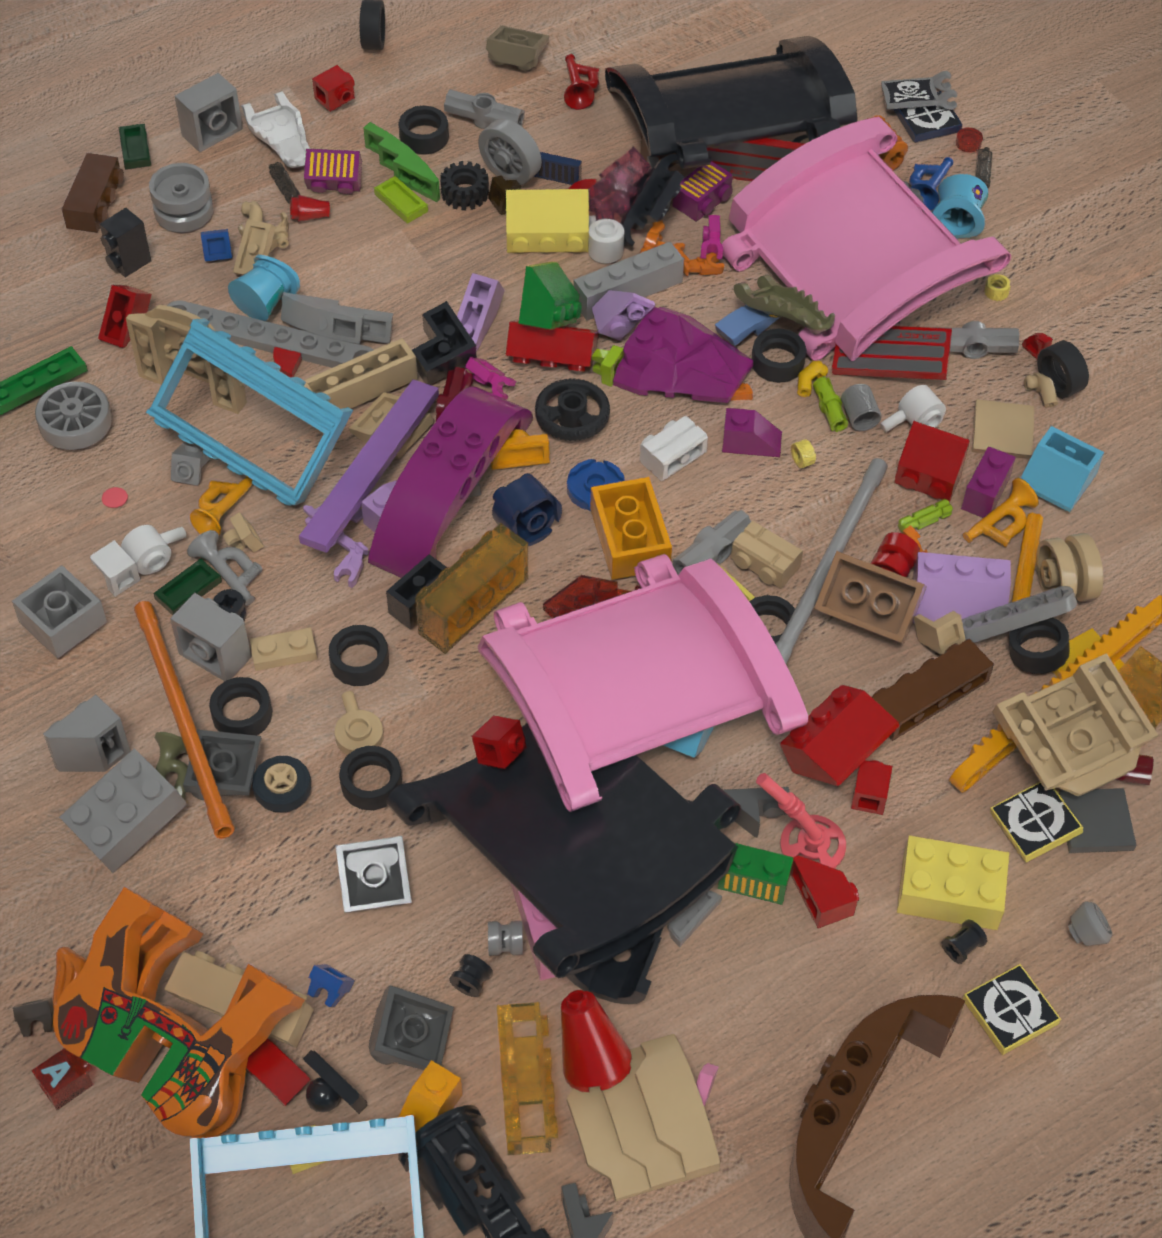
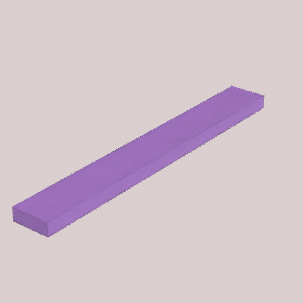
(368, 466)

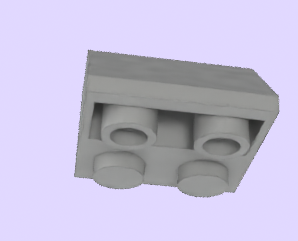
(87, 738)

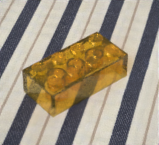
(472, 588)

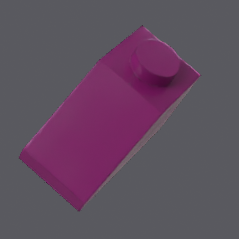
(750, 434)

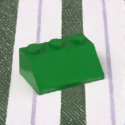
(548, 297)

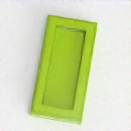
(401, 199)

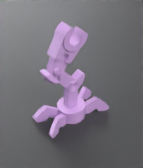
(352, 563)

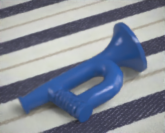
(928, 187)

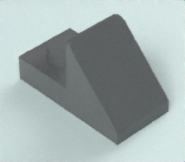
(755, 803)
(576, 1210)

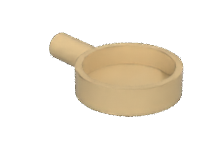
(357, 727)

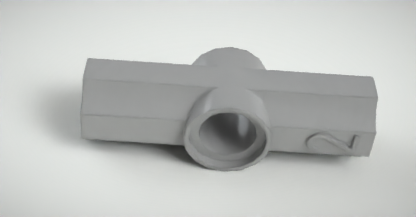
(481, 108)
(977, 340)
(713, 542)

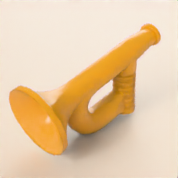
(1021, 495)
(210, 513)

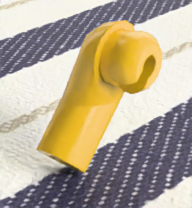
(805, 377)

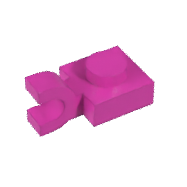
(711, 238)
(486, 372)

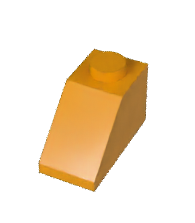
(432, 1095)

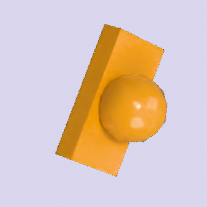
(522, 451)

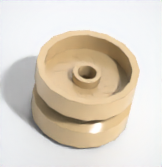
(1072, 564)

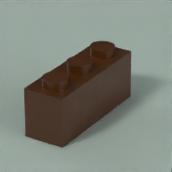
(92, 192)

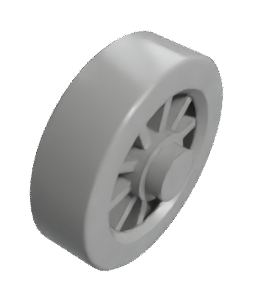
(509, 151)
(73, 415)

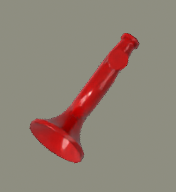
(580, 92)

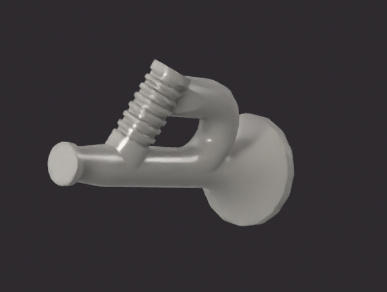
(206, 547)

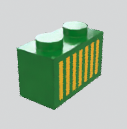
(758, 874)

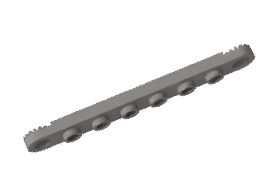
(267, 335)

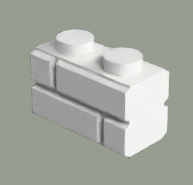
(673, 447)

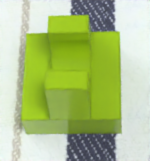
(607, 363)

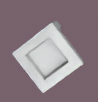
(117, 567)

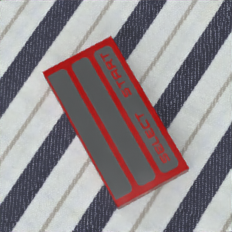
(751, 158)
(901, 354)

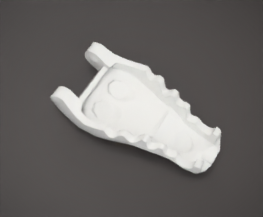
(280, 129)

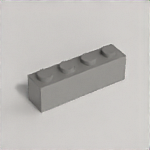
(638, 274)

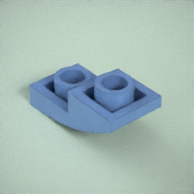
(743, 322)

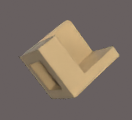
(940, 633)

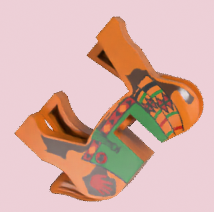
(112, 1020)

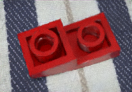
(276, 1072)

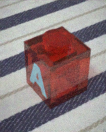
(63, 1077)

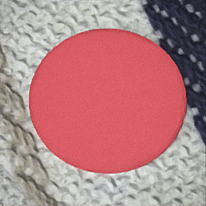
(114, 497)

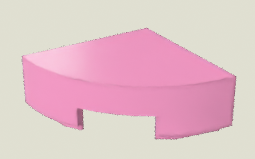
(706, 1080)

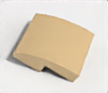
(370, 420)
(1003, 427)

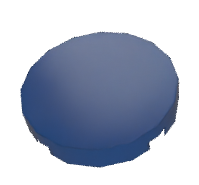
(587, 475)

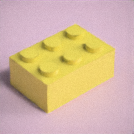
(953, 882)

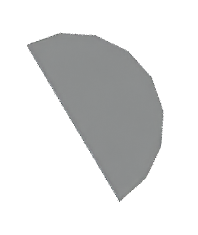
(688, 921)

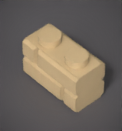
(766, 555)

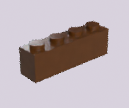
(935, 686)

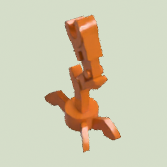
(703, 266)

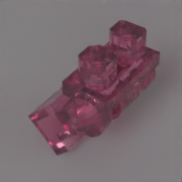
(615, 187)

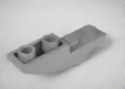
(335, 321)

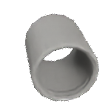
(861, 407)

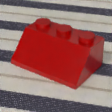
(552, 346)
(838, 736)

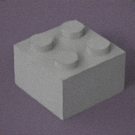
(208, 112)
(59, 611)
(211, 637)

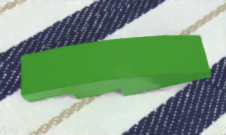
(403, 161)

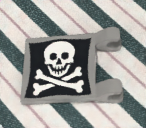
(919, 92)

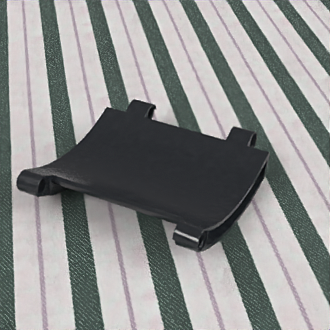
(738, 100)
(593, 872)

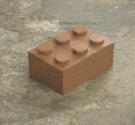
(870, 597)

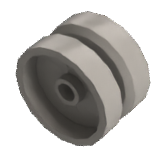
(181, 197)

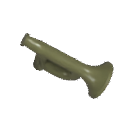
(170, 748)

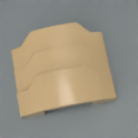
(156, 342)
(1079, 728)
(647, 1126)

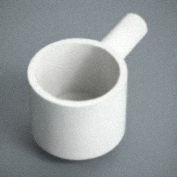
(605, 240)
(917, 405)
(150, 548)

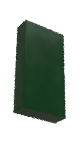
(134, 146)
(196, 579)

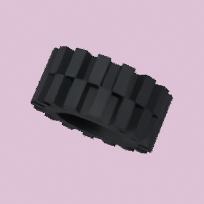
(464, 196)

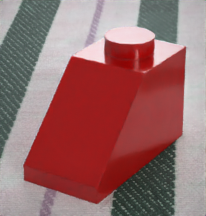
(122, 302)
(824, 891)

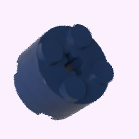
(526, 508)

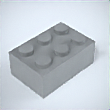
(123, 810)

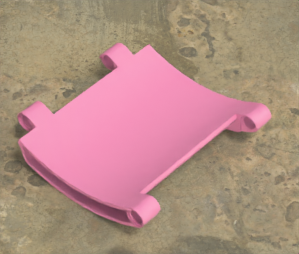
(852, 237)
(640, 671)

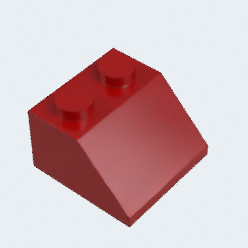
(932, 461)

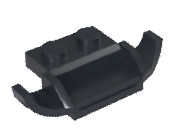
(653, 195)

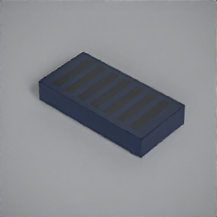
(559, 169)

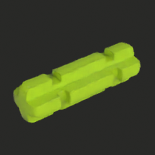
(926, 515)

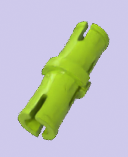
(830, 404)

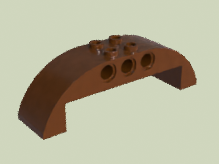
(843, 1093)

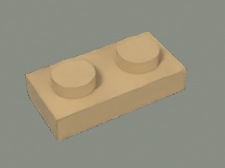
(255, 240)
(283, 649)

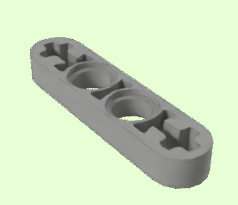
(1019, 613)

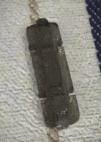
(984, 165)
(283, 181)

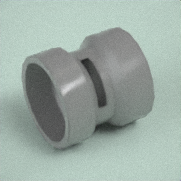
(505, 938)

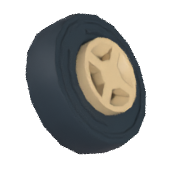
(278, 772)

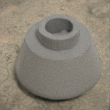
(1090, 925)

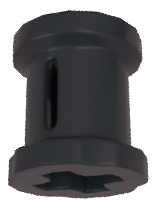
(964, 941)

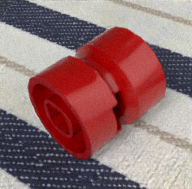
(896, 553)

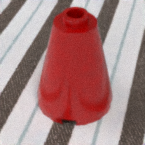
(591, 1044)

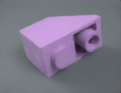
(619, 312)

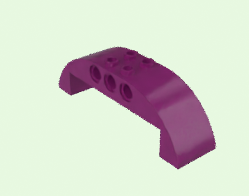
(442, 477)

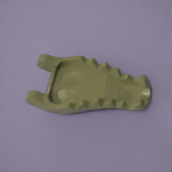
(785, 302)

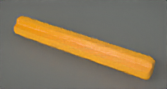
(1027, 557)

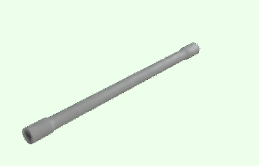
(808, 600)

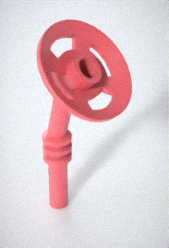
(813, 838)

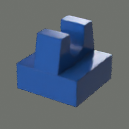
(216, 245)
(332, 980)

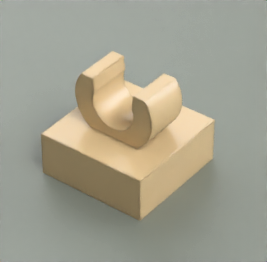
(243, 534)

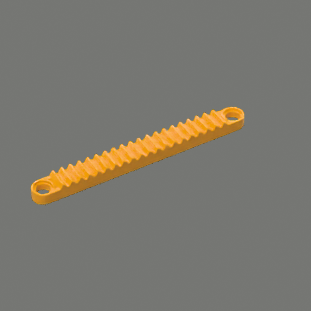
(1115, 644)

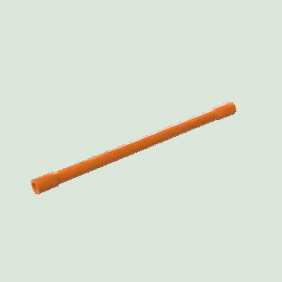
(216, 810)

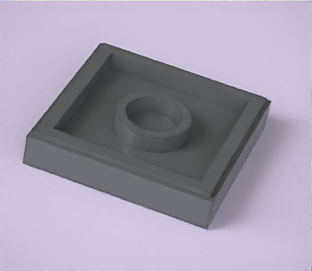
(1104, 821)

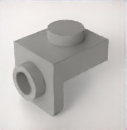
(187, 463)

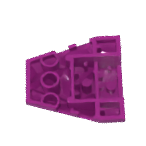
(680, 356)

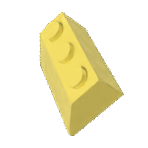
(547, 220)

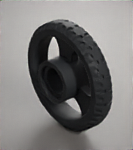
(571, 410)

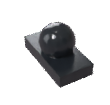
(325, 1092)

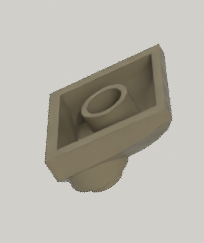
(515, 47)

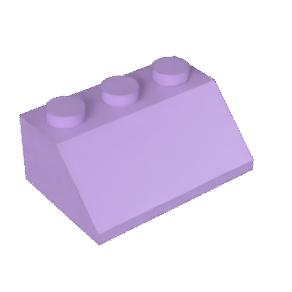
(961, 584)

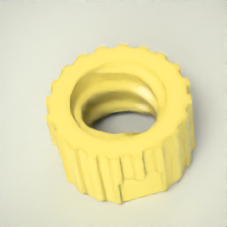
(996, 293)
(803, 453)

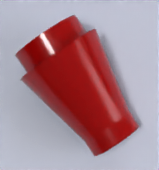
(308, 208)

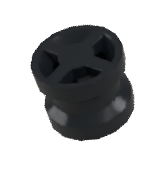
(233, 598)
(470, 975)

